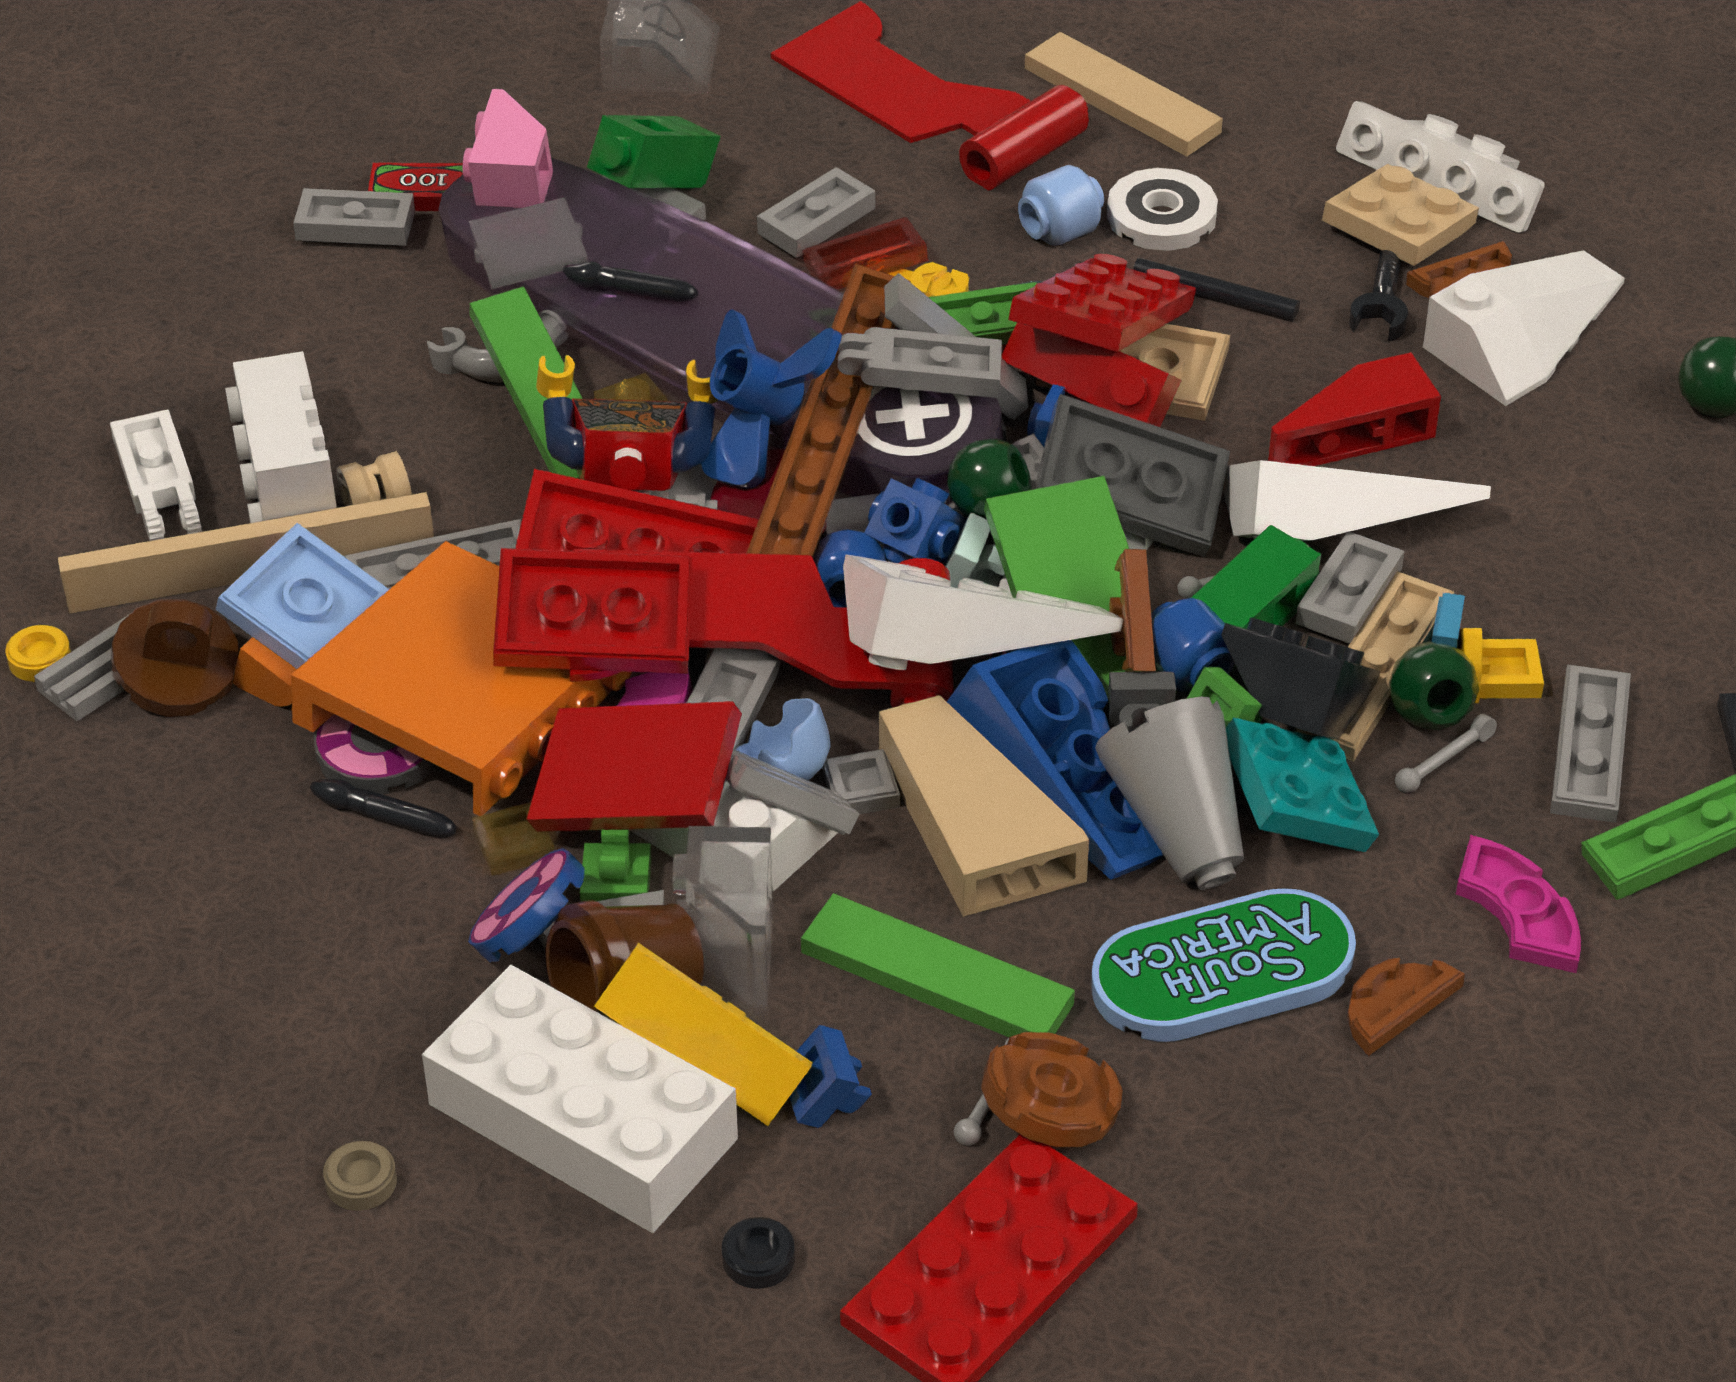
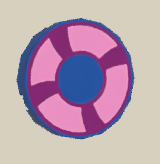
(526, 905)

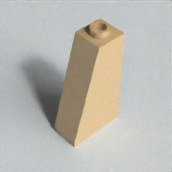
(977, 811)

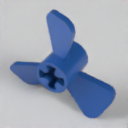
(761, 395)

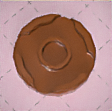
(1051, 1090)

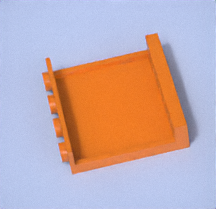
(427, 681)

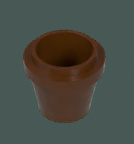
(595, 940)

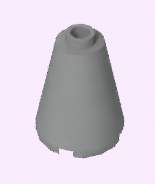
(1181, 787)

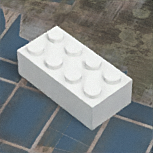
(581, 1097)

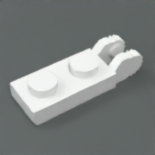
(155, 470)

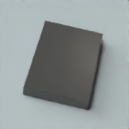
(1157, 478)

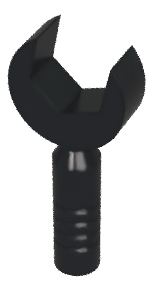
(1382, 300)

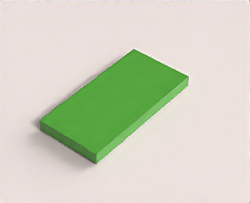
(1064, 547)

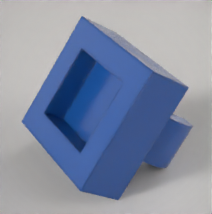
(830, 1081)

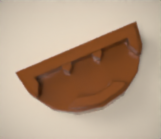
(1439, 275)
(1134, 607)
(1396, 996)

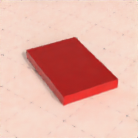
(593, 611)
(635, 767)

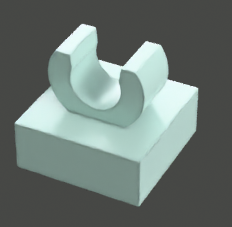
(972, 557)

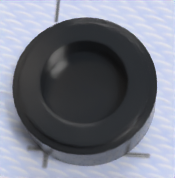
(758, 1252)

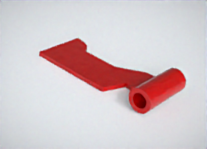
(911, 102)
(786, 611)

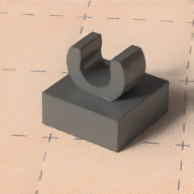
(1135, 693)

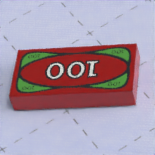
(424, 180)

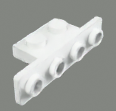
(1445, 160)

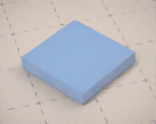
(299, 596)

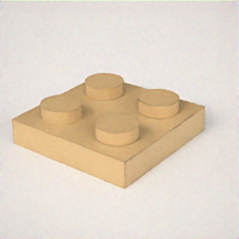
(1400, 213)

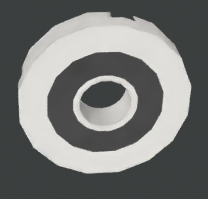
(1138, 192)

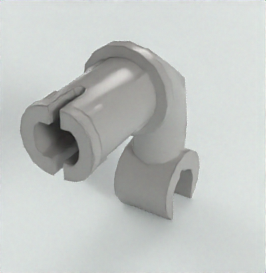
(477, 363)

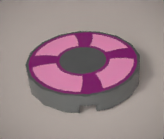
(365, 758)

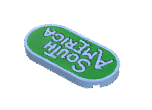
(1223, 964)

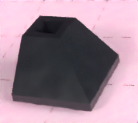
(1299, 685)

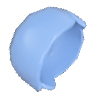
(796, 743)

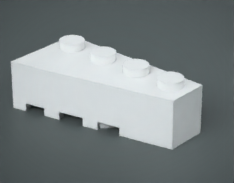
(280, 438)

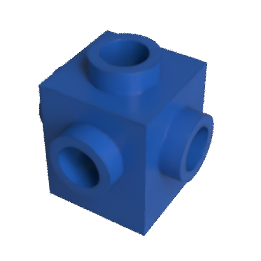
(914, 522)

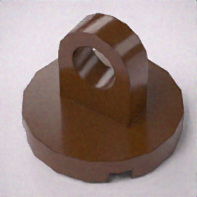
(174, 657)

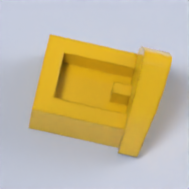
(1503, 665)

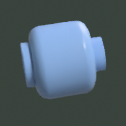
(1061, 205)

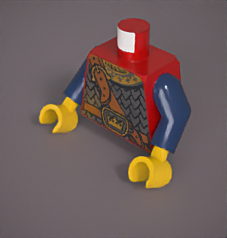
(626, 440)

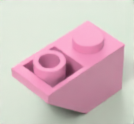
(509, 156)

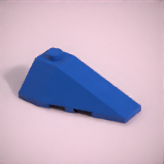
(1046, 718)

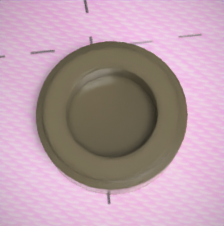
(360, 1175)

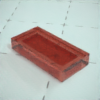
(880, 248)

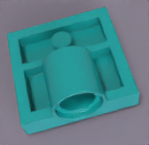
(1299, 785)

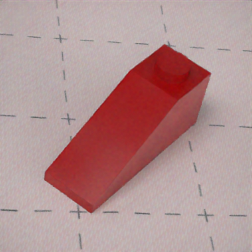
(1093, 373)
(1359, 414)

